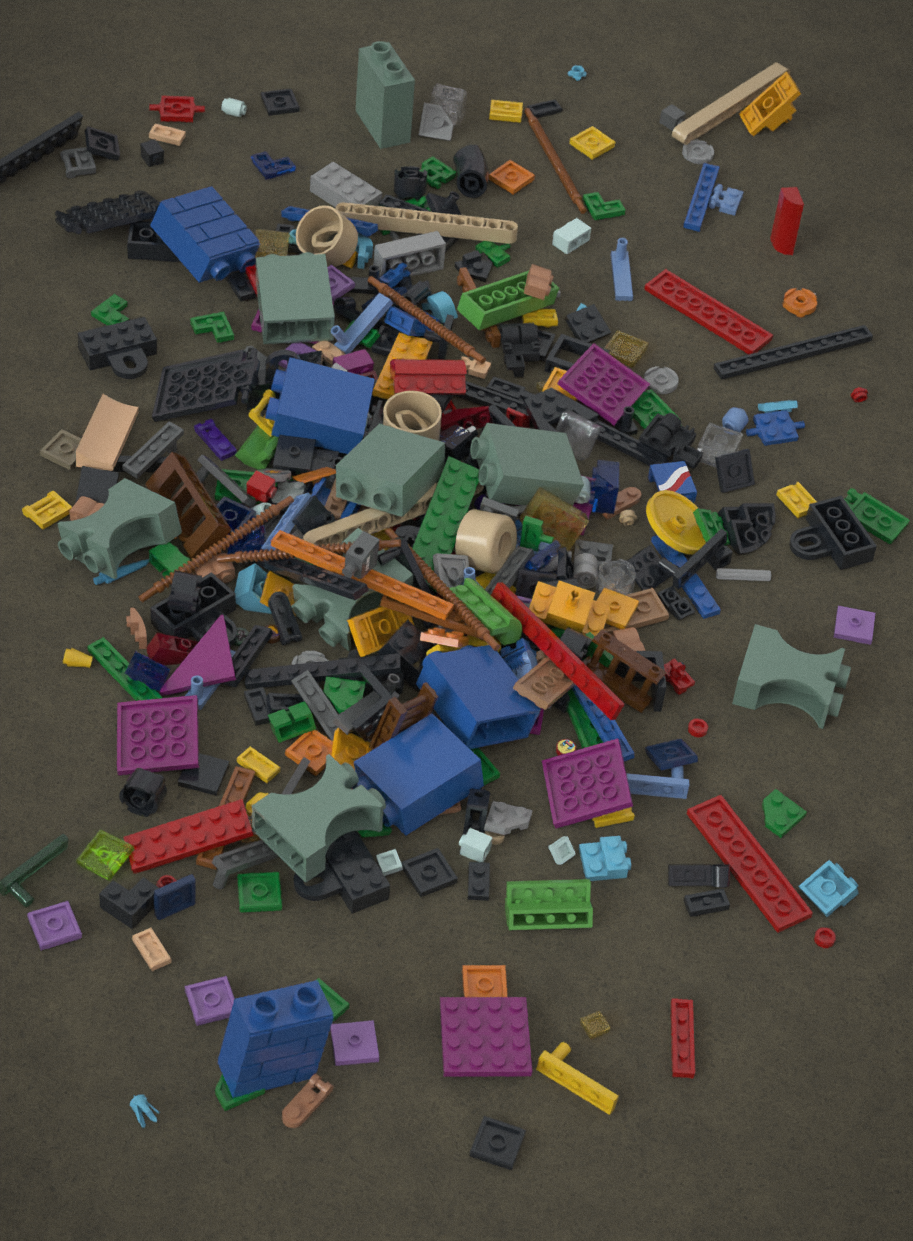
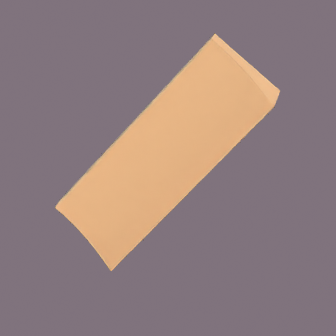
(106, 434)

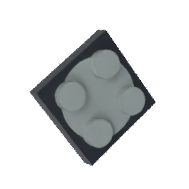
(292, 489)

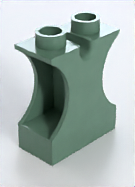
(124, 524)
(335, 609)
(788, 676)
(308, 822)

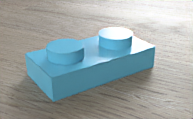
(780, 405)

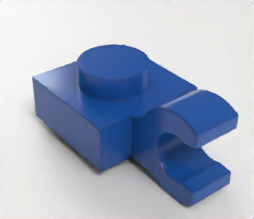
(394, 276)

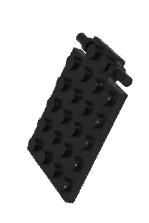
(108, 213)
(205, 384)

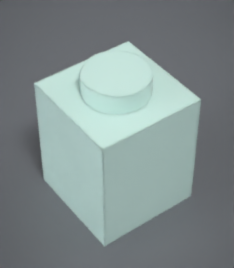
(475, 845)

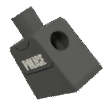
(361, 556)

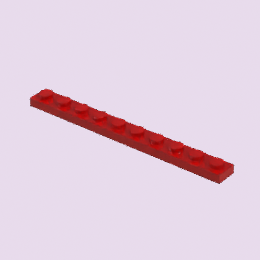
(559, 653)

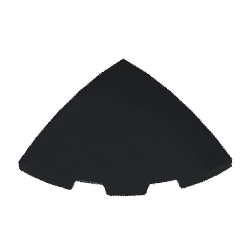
(748, 525)

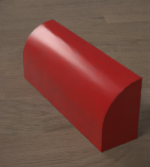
(787, 220)

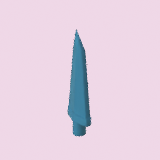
(121, 571)

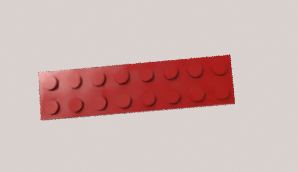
(708, 312)
(749, 863)

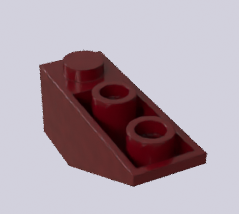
(466, 418)
(169, 649)

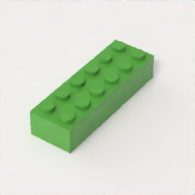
(501, 301)

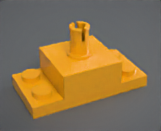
(772, 106)
(569, 607)
(375, 627)

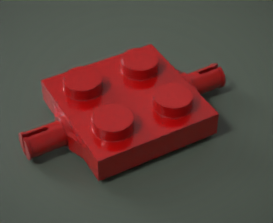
(176, 108)

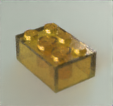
(558, 517)

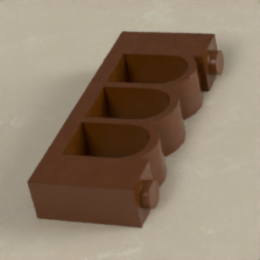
(165, 481)

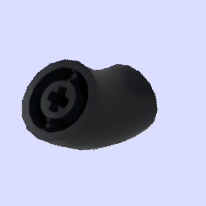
(471, 171)

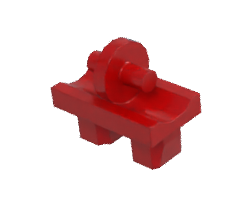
(678, 676)

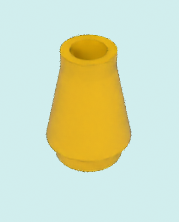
(75, 658)

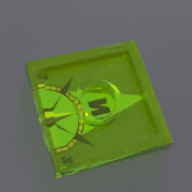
(105, 855)

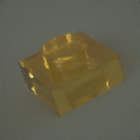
(595, 1025)

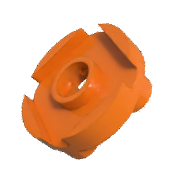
(793, 303)

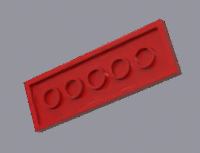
(189, 836)

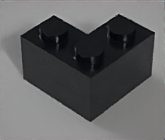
(126, 905)

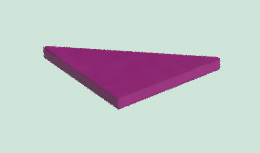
(208, 659)

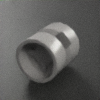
(586, 570)

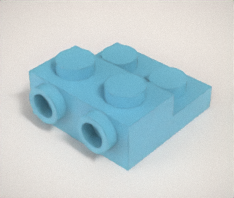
(605, 859)
(829, 888)

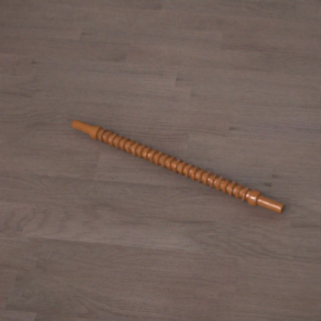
(555, 161)
(429, 322)
(274, 510)
(240, 557)
(448, 595)

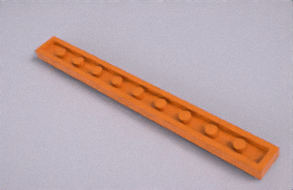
(374, 580)

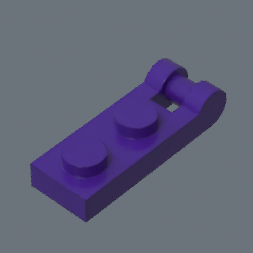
(215, 440)

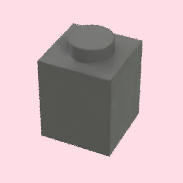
(672, 116)

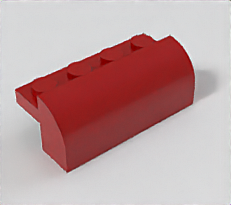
(428, 376)

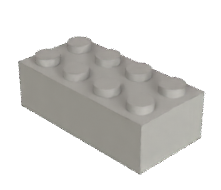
(340, 186)
(420, 253)

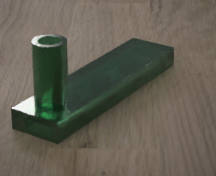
(12, 881)

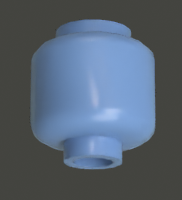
(735, 419)

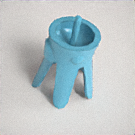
(139, 1104)

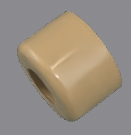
(318, 226)
(414, 411)
(486, 540)

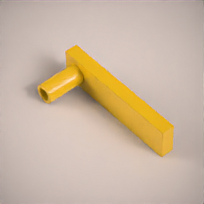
(554, 1068)

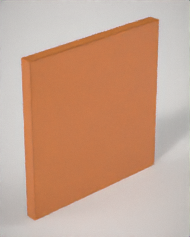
(314, 476)

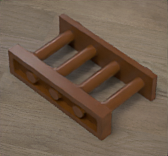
(622, 687)
(397, 718)

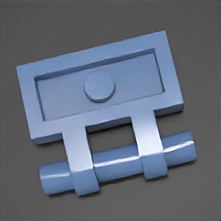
(730, 200)

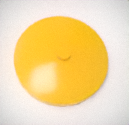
(674, 521)

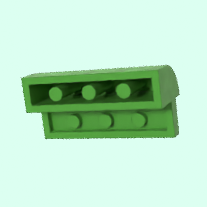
(258, 449)
(489, 611)
(548, 904)

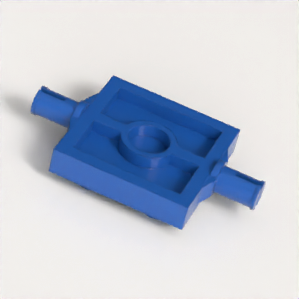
(775, 428)

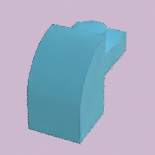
(364, 250)
(441, 305)

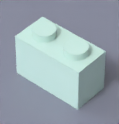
(571, 236)

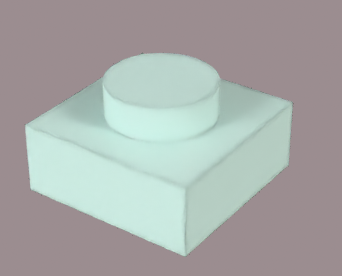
(562, 850)
(389, 862)

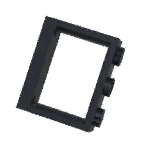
(572, 345)

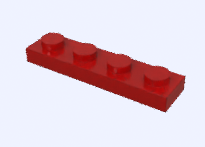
(682, 1038)

